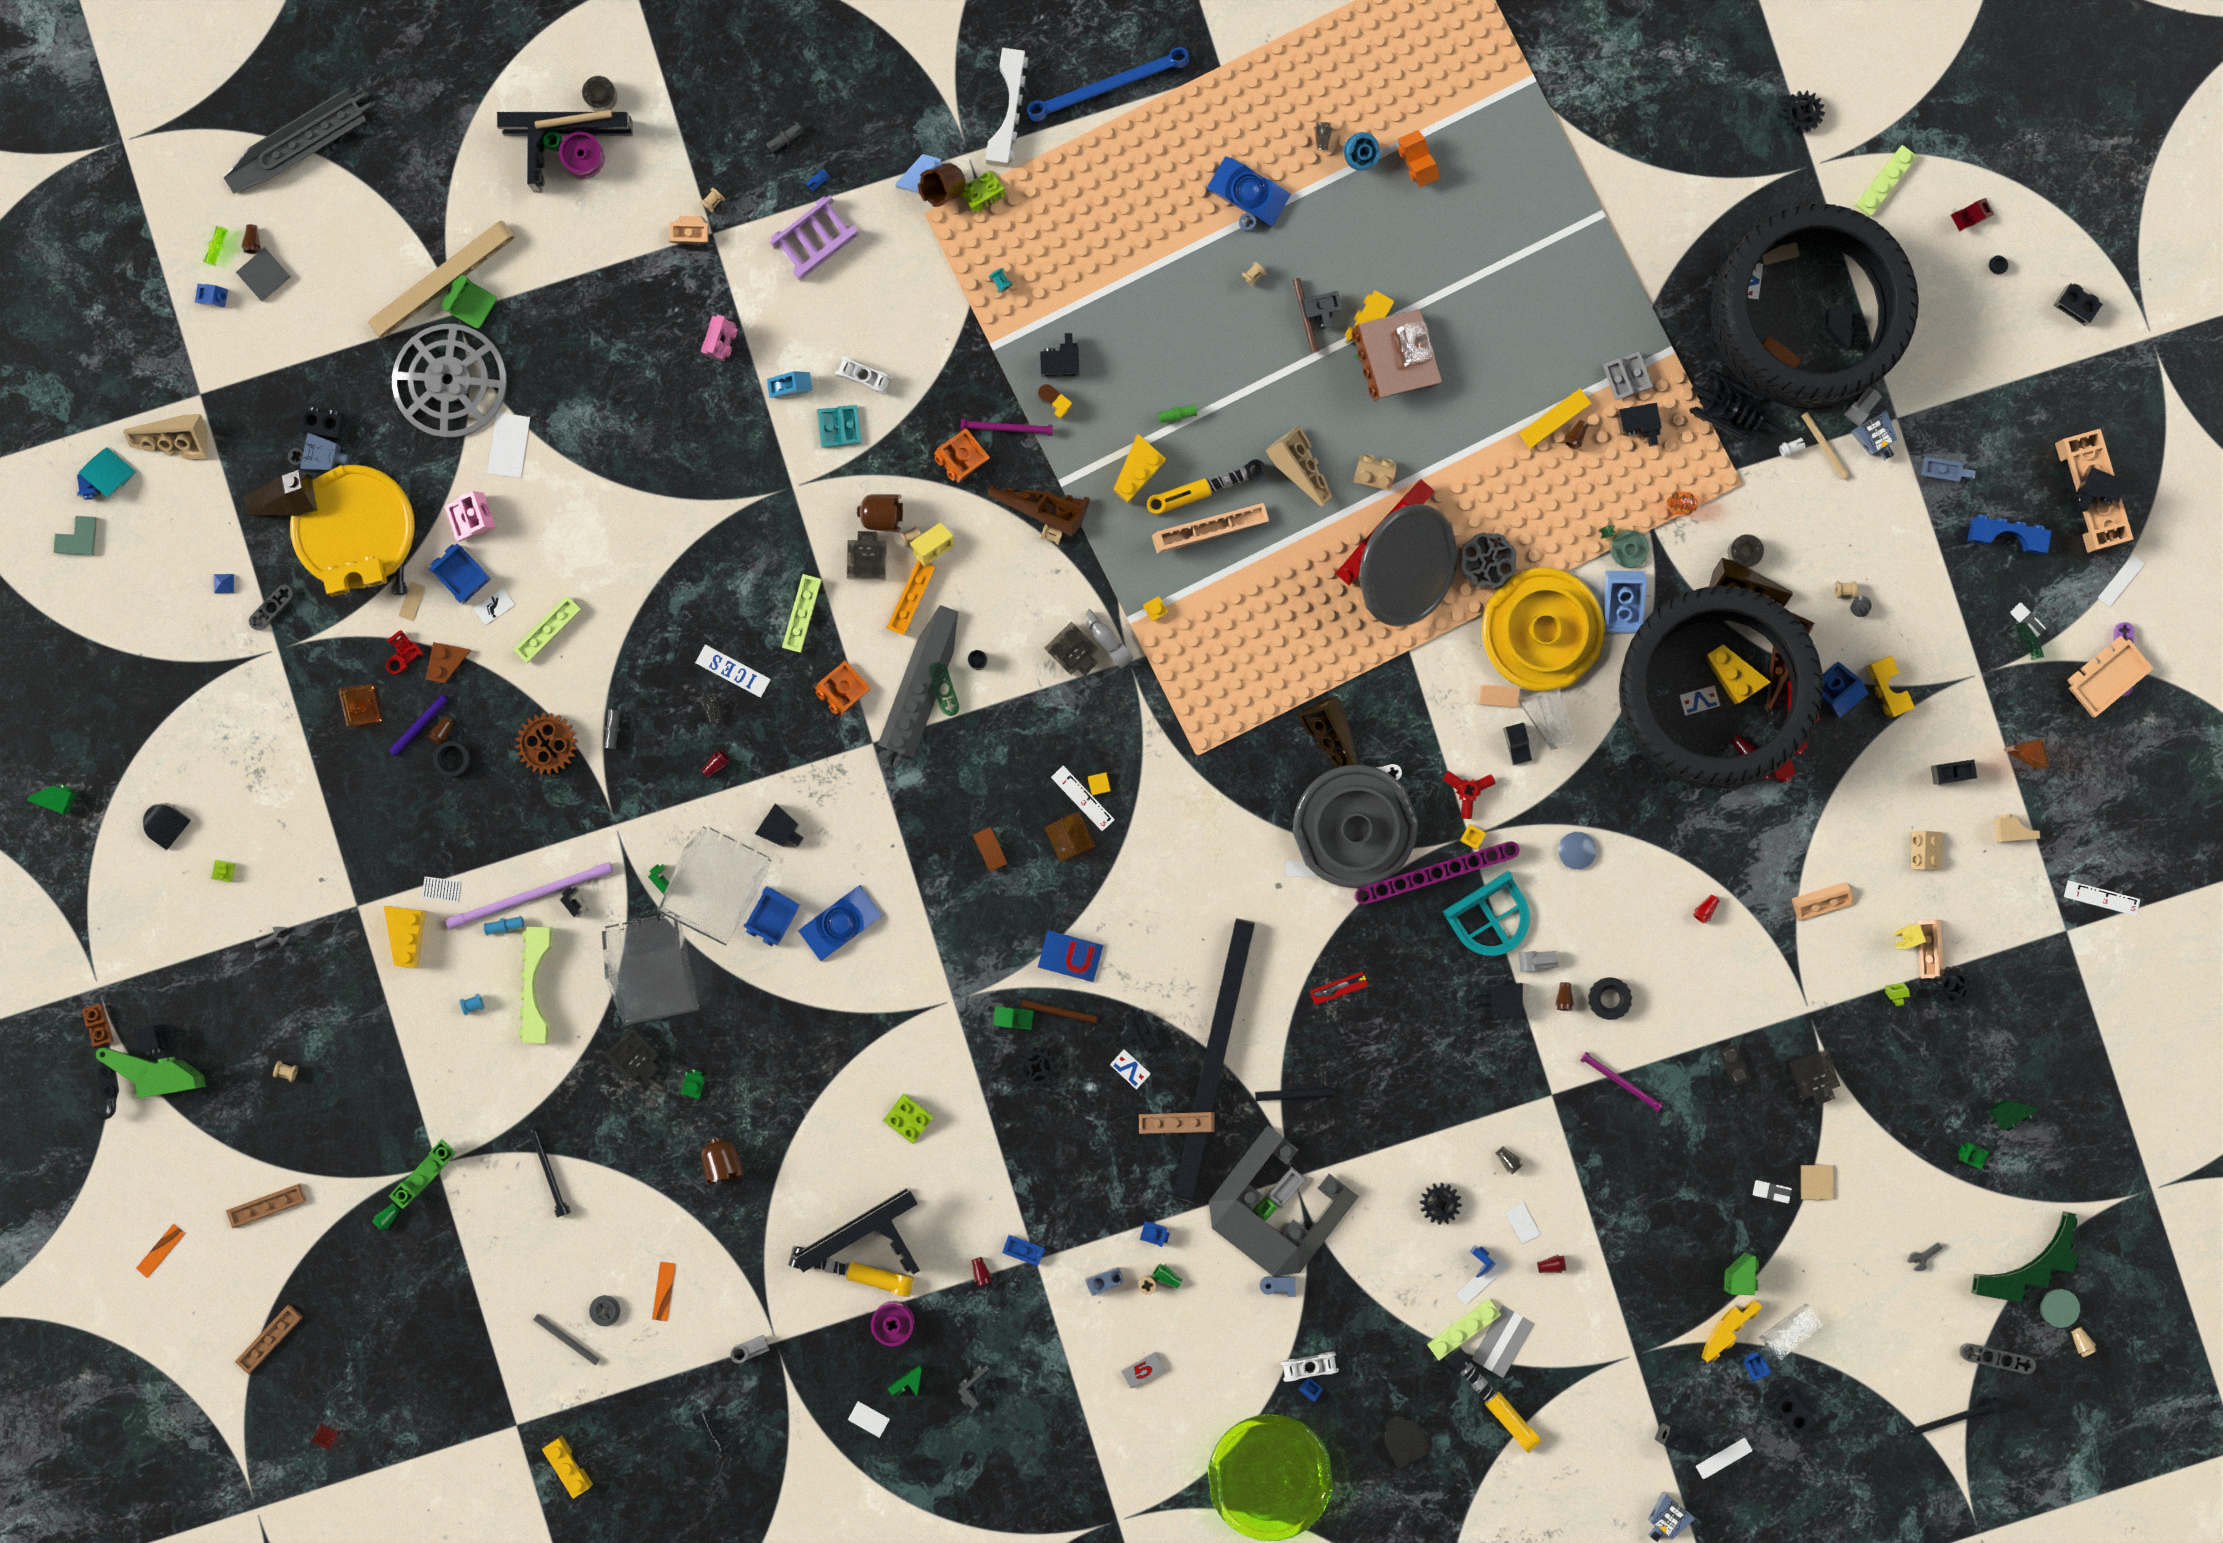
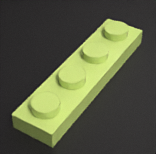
(1885, 181)
(801, 613)
(547, 629)
(1463, 1329)

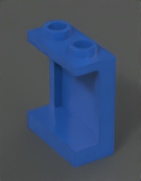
(459, 573)
(771, 916)

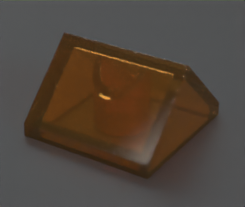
(359, 705)
(2031, 753)
(1069, 836)

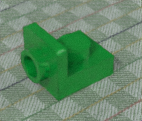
(660, 882)
(693, 1084)
(1972, 1155)

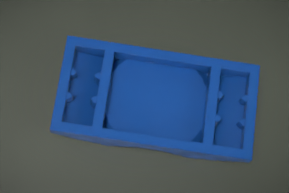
(1248, 191)
(840, 923)

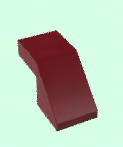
(1972, 214)

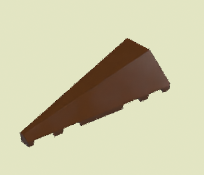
(1058, 512)
(1779, 670)

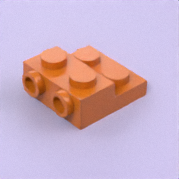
(961, 456)
(842, 688)

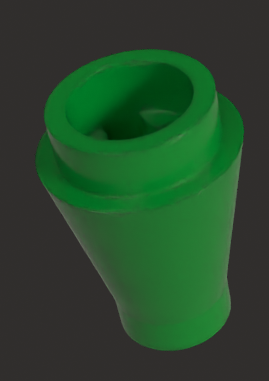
(550, 138)
(386, 1217)
(1166, 1276)

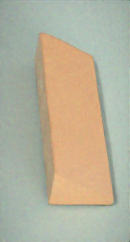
(1822, 901)
(1931, 951)

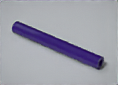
(418, 725)

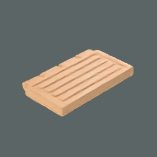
(2110, 677)

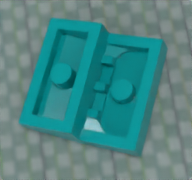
(838, 426)
(107, 472)

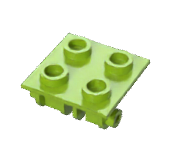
(981, 190)
(908, 1118)

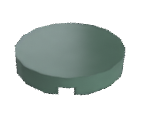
(1629, 548)
(2060, 1308)

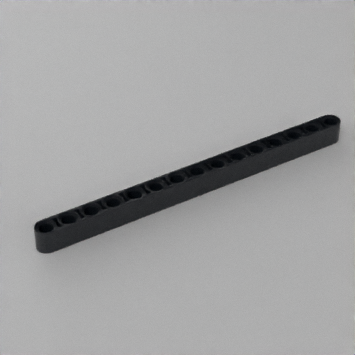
(1214, 1055)

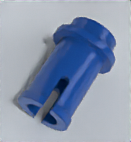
(818, 178)

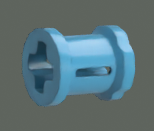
(472, 1004)

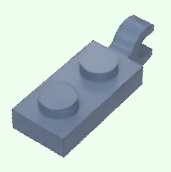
(1945, 470)

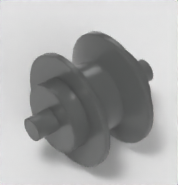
(1861, 606)

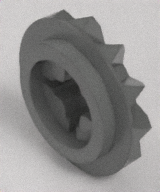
(595, 1308)

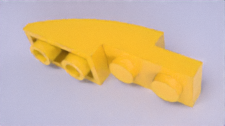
(1722, 1334)

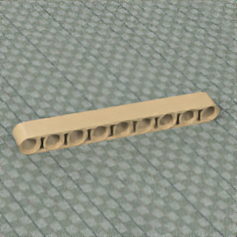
(441, 279)

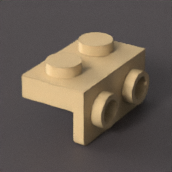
(1375, 472)
(1926, 850)

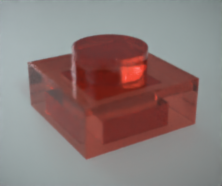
(325, 1436)

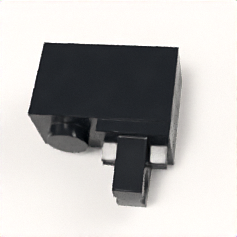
(1061, 362)
(1642, 419)
(2101, 486)

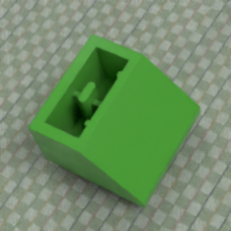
(1741, 1276)

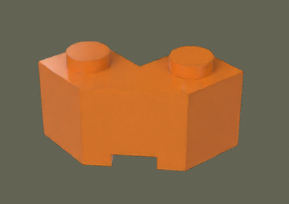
(1418, 160)

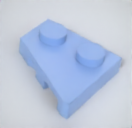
(911, 178)

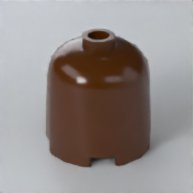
(941, 184)
(881, 512)
(721, 1161)

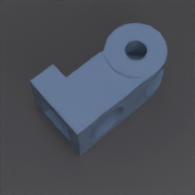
(1104, 1281)
(1273, 1284)

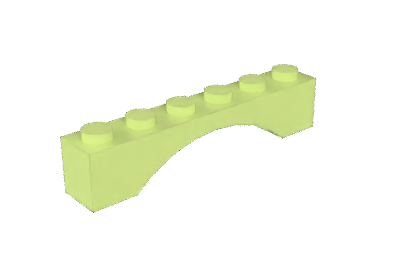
(535, 1026)

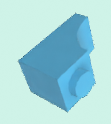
(789, 384)

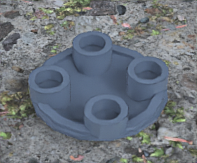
(1577, 850)

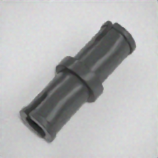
(784, 138)
(612, 729)

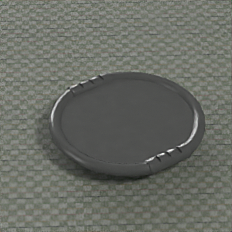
(1408, 565)
(1355, 826)

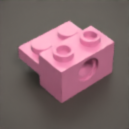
(712, 345)
(470, 516)

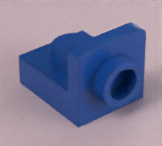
(211, 295)
(86, 489)
(1154, 1233)

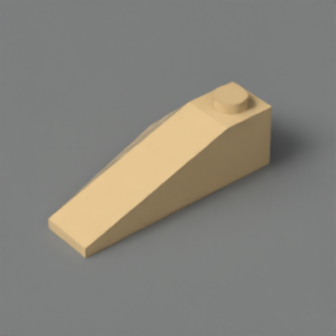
(177, 435)
(1295, 460)

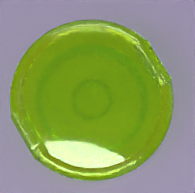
(1270, 1477)

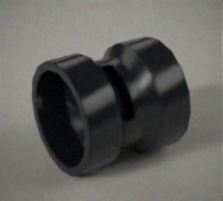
(977, 659)

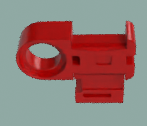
(406, 651)

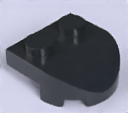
(164, 824)

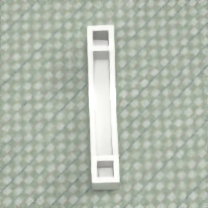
(1000, 145)

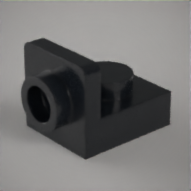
(572, 906)

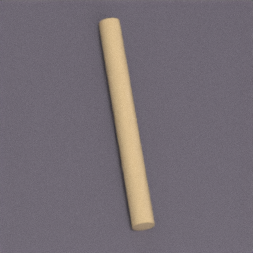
(573, 119)
(1825, 446)

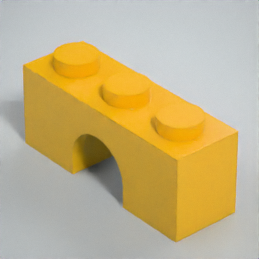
(337, 578)
(1893, 703)
(571, 1475)

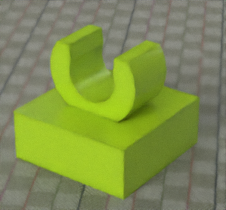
(223, 871)
(1897, 992)

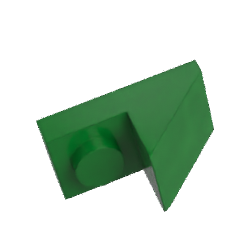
(1013, 1017)
(911, 1378)

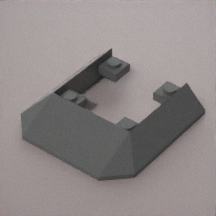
(1238, 1224)

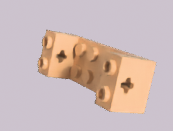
(2105, 523)

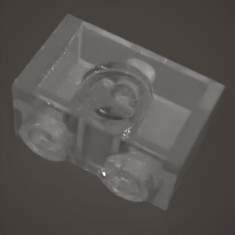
(1411, 353)

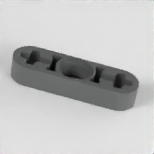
(266, 621)

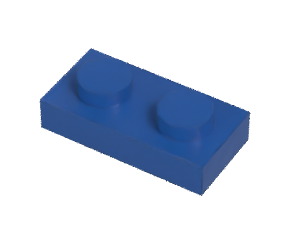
(1023, 1250)

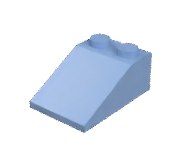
(1624, 600)

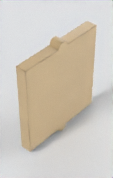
(1816, 1182)

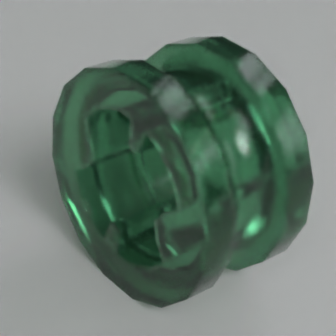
(1607, 531)

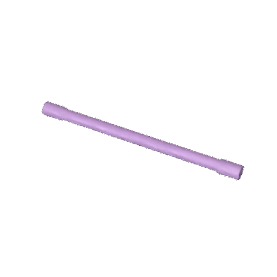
(463, 918)

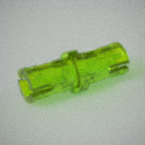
(215, 245)

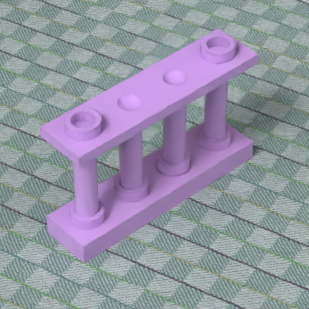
(831, 245)

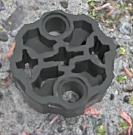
(1496, 574)

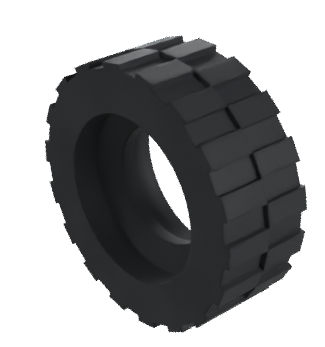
(1595, 998)

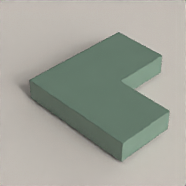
(82, 541)

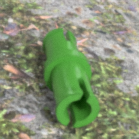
(1177, 413)

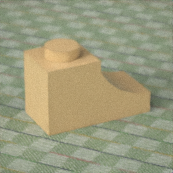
(2012, 830)

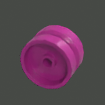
(579, 144)
(889, 1334)

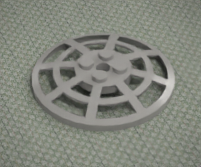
(457, 388)

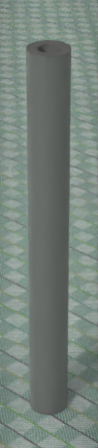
(566, 1339)

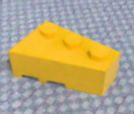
(1138, 469)
(1735, 674)
(405, 934)

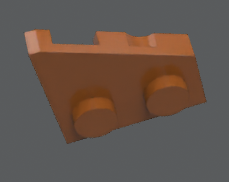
(444, 661)

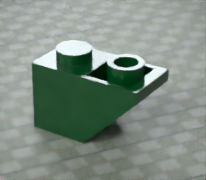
(2008, 1113)

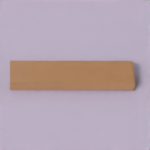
(1176, 1123)
(266, 1205)
(269, 1339)

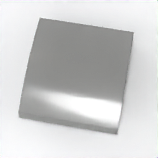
(1628, 375)

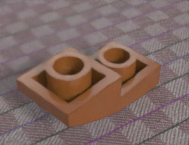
(1782, 352)
(989, 849)
(98, 1025)

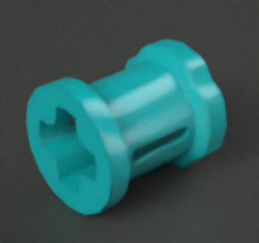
(1000, 280)

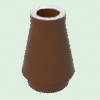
(251, 240)
(1576, 435)
(441, 731)
(1564, 997)

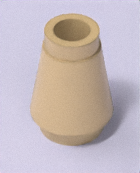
(2083, 1342)

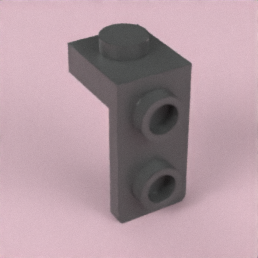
(968, 1397)

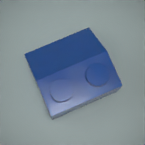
(1841, 689)

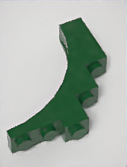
(2038, 1272)

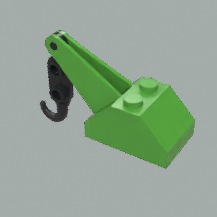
(149, 1076)

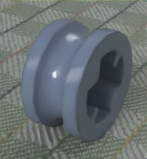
(1252, 219)

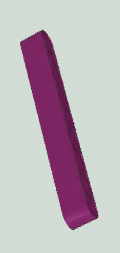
(1444, 866)

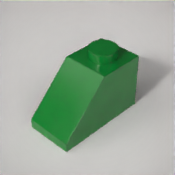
(55, 798)

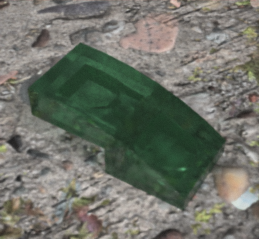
(2027, 635)

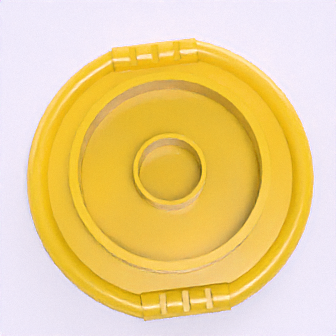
(355, 518)
(1543, 629)

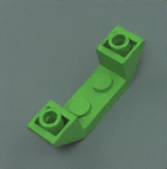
(423, 1174)

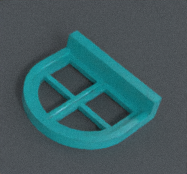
(1479, 897)

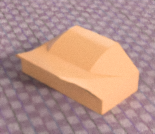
(689, 231)

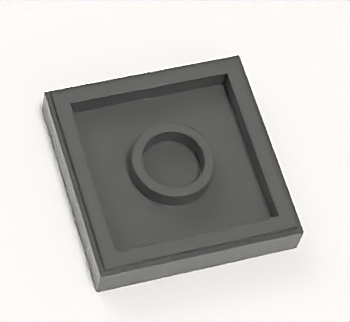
(263, 274)

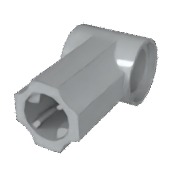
(1860, 409)
(1537, 960)
(751, 1348)

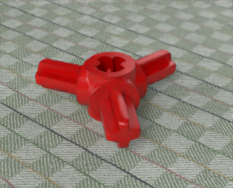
(1477, 786)

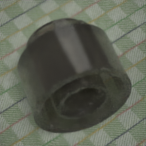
(596, 84)
(1753, 544)

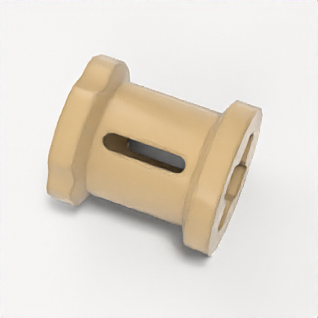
(712, 200)
(1253, 274)
(910, 535)
(1045, 535)
(1846, 589)
(285, 1071)
(1152, 1287)

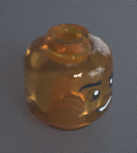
(1682, 503)

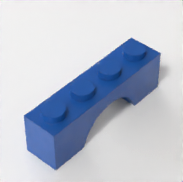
(2032, 539)

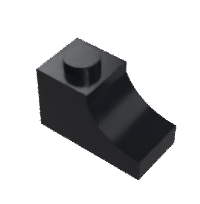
(1518, 743)

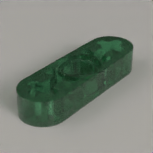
(943, 703)

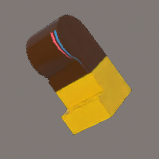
(1051, 396)

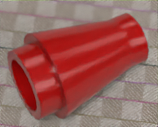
(1706, 909)

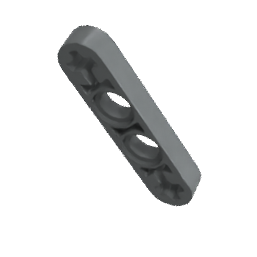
(1997, 1358)

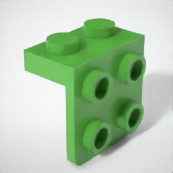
(469, 302)

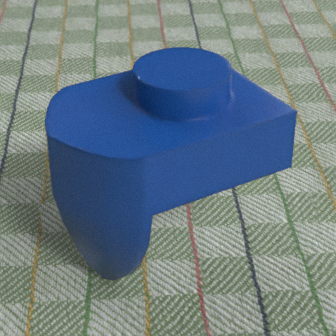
(1482, 1255)
(1756, 1366)

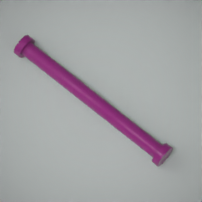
(1007, 427)
(1622, 1082)

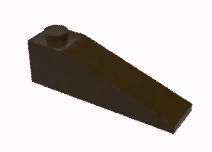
(286, 495)
(1731, 574)
(1331, 729)

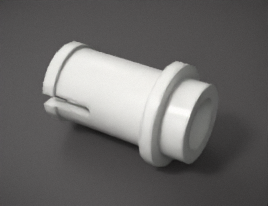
(1791, 447)

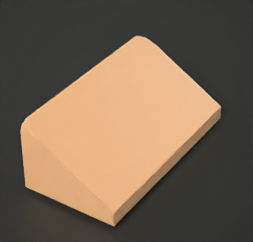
(1499, 695)

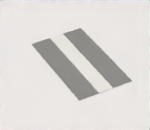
(1503, 1341)

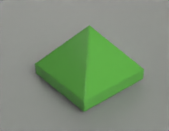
(1265, 1208)

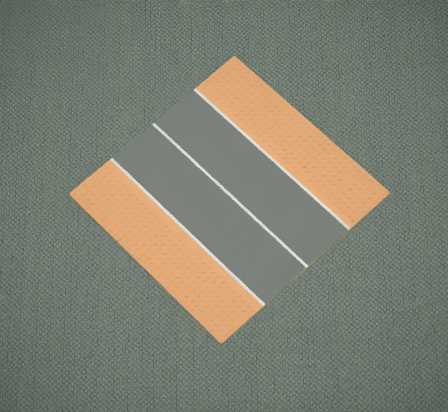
(1496, 255)

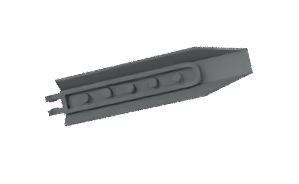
(298, 140)
(916, 692)

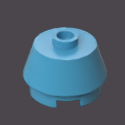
(1361, 151)

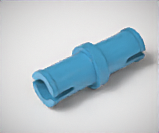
(504, 925)

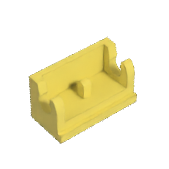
(932, 544)
(1912, 936)

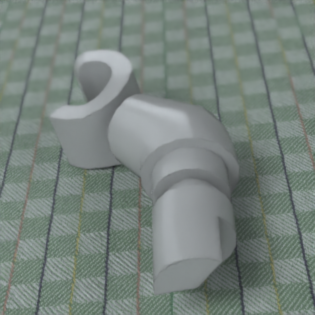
(1108, 640)

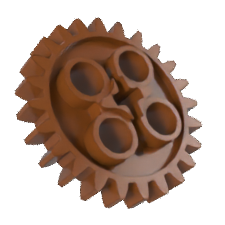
(560, 733)

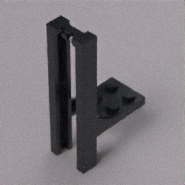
(524, 125)
(875, 1219)

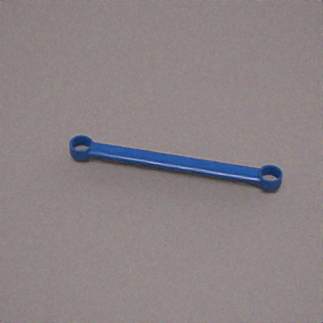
(1108, 84)

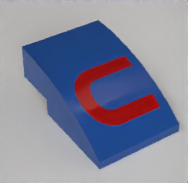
(1070, 956)

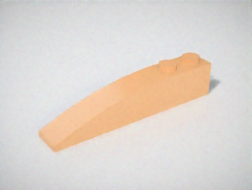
(1209, 528)

